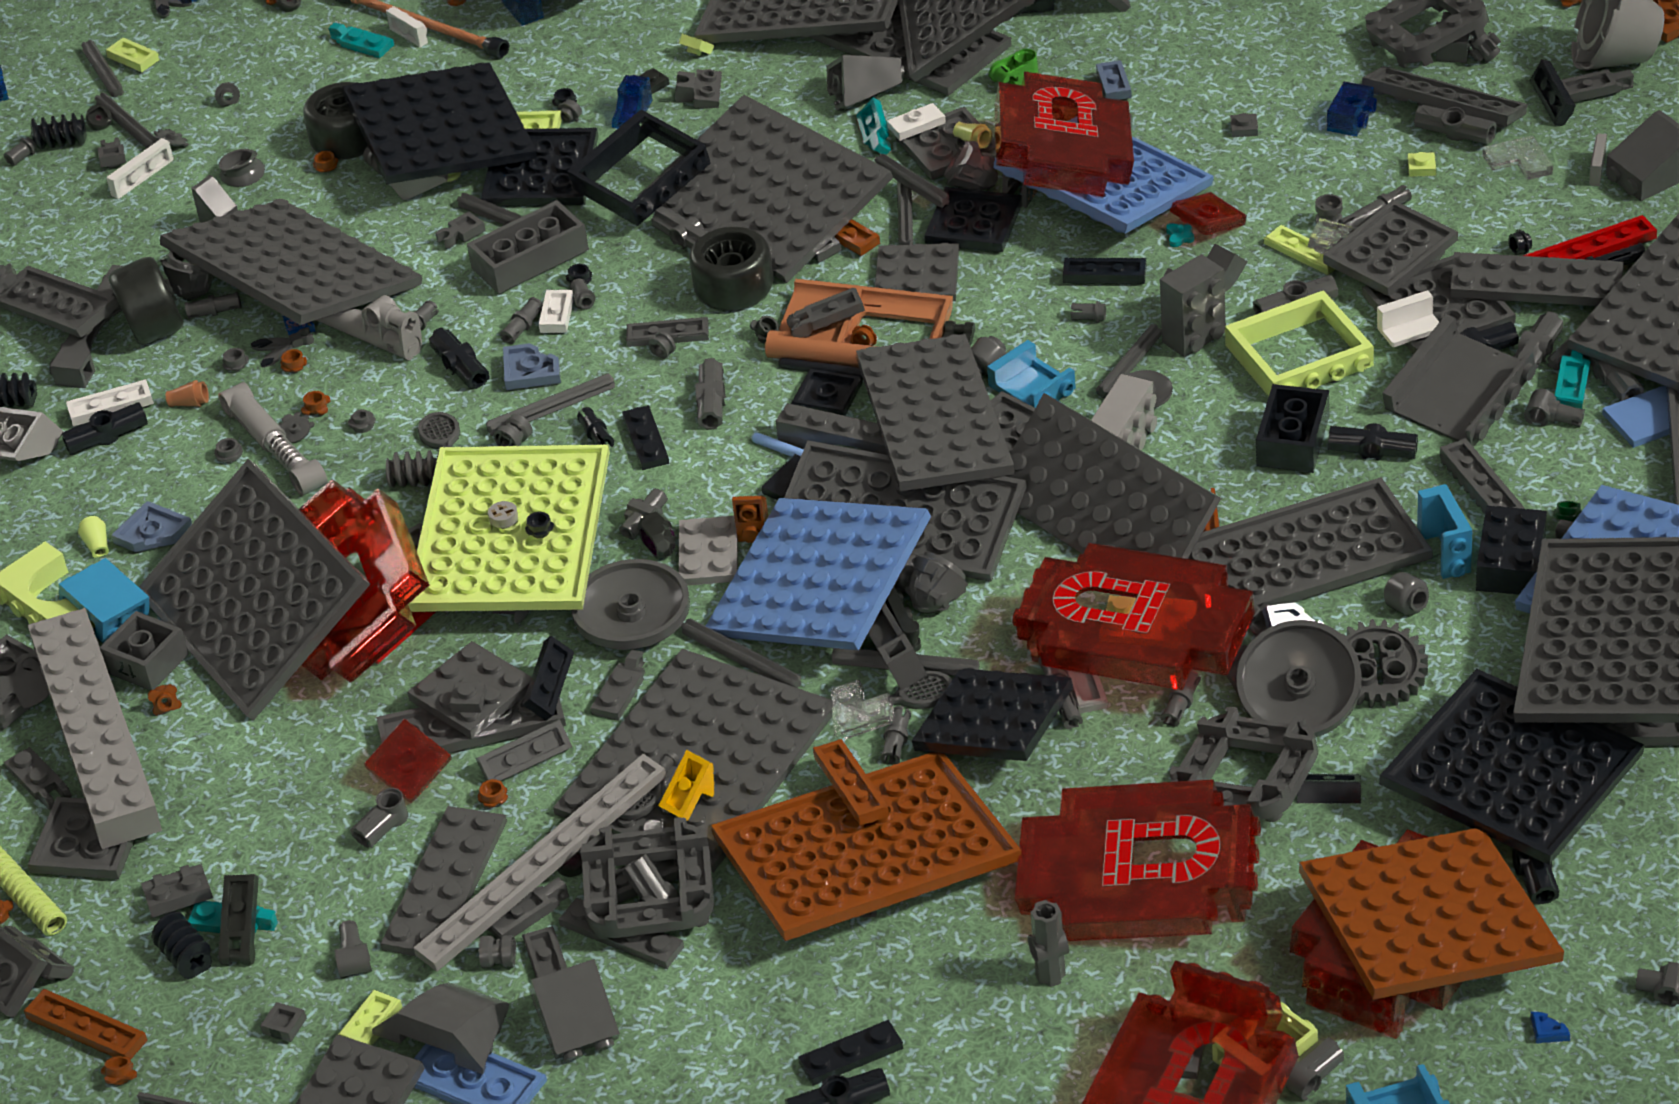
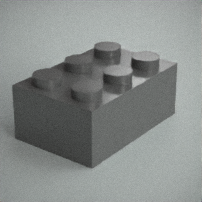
(1192, 305)

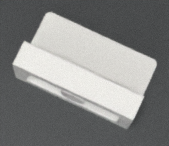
(1407, 319)

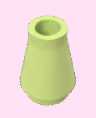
(973, 132)
(93, 533)

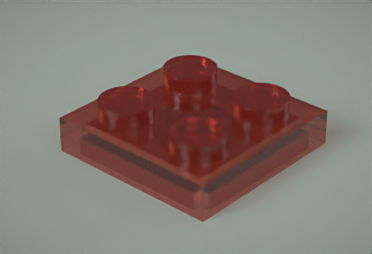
(1208, 213)
(408, 760)

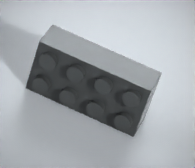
(527, 246)

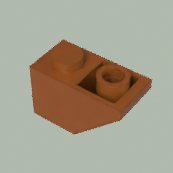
(749, 516)

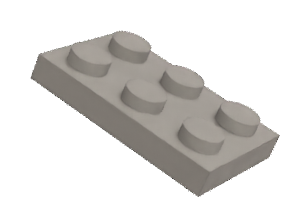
(708, 550)

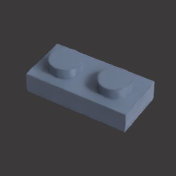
(1113, 80)

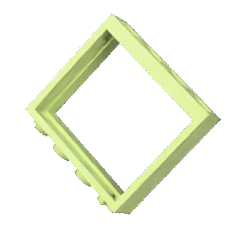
(1290, 316)

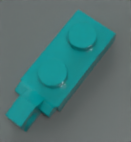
(360, 40)
(874, 127)
(1572, 379)
(207, 917)

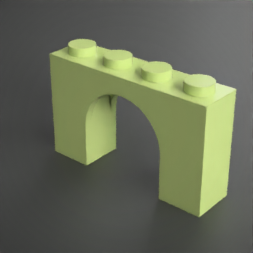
(28, 577)

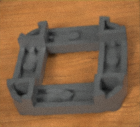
(1384, 27)
(1268, 797)
(654, 916)

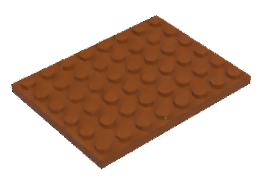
(820, 867)

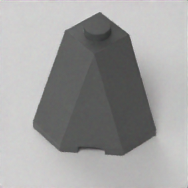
(861, 77)

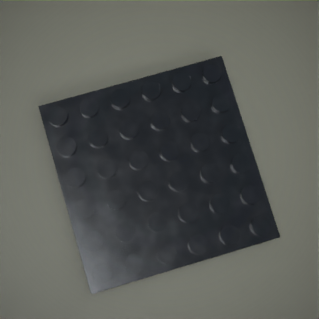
(439, 123)
(1508, 777)

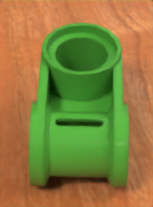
(1014, 67)

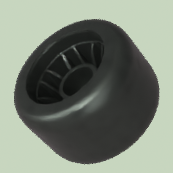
(332, 124)
(731, 268)
(146, 300)

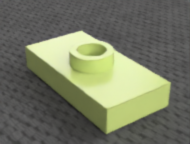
(370, 1014)

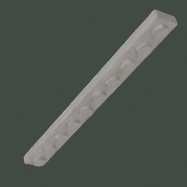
(539, 863)

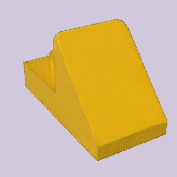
(689, 781)

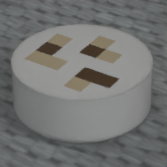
(503, 514)

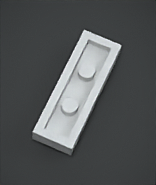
(140, 168)
(111, 400)

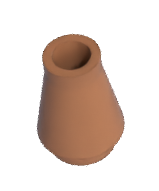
(191, 394)

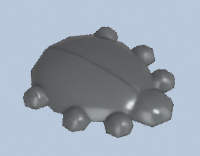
(174, 139)
(296, 426)

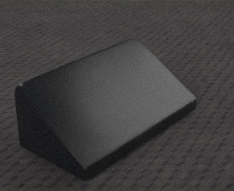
(1330, 789)

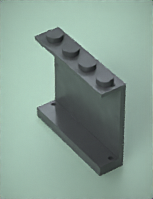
(1457, 384)

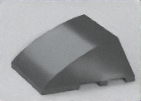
(450, 1020)

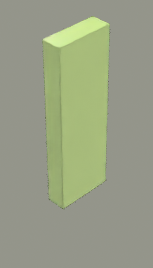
(1297, 247)

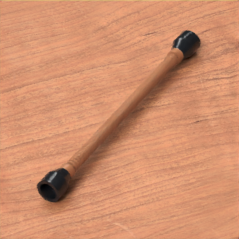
(493, 45)

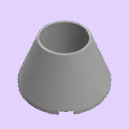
(1616, 33)

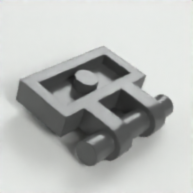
(176, 890)

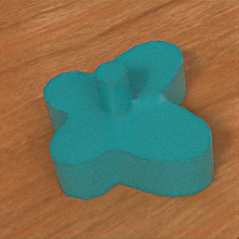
(1179, 234)

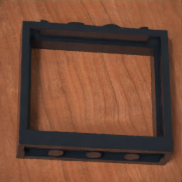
(623, 142)

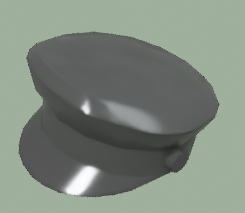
(241, 168)

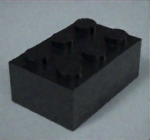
(1292, 428)
(1509, 548)

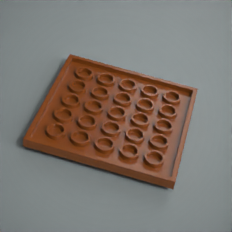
(1429, 913)

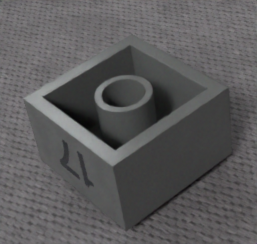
(144, 650)

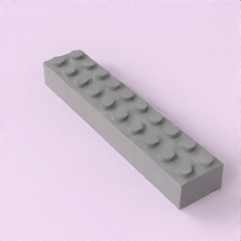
(94, 729)

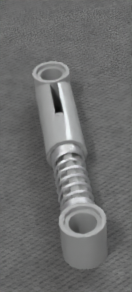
(242, 405)

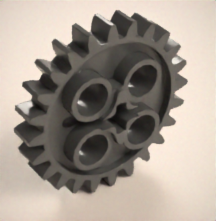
(1406, 660)

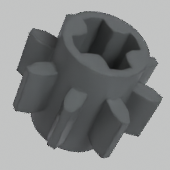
(1485, 47)

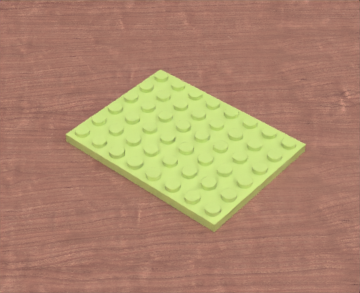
(505, 568)

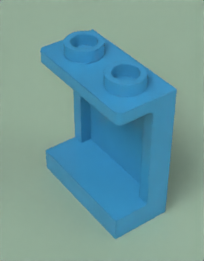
(1028, 377)
(1443, 518)
(106, 596)
(1419, 1090)

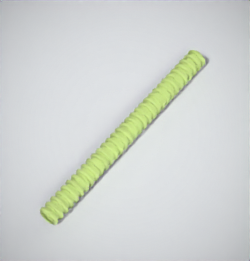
(29, 896)

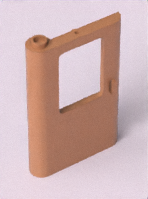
(833, 342)

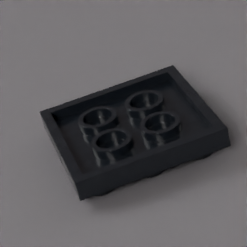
(974, 219)

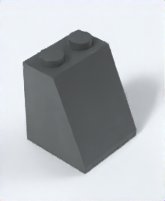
(1647, 158)
(574, 1010)

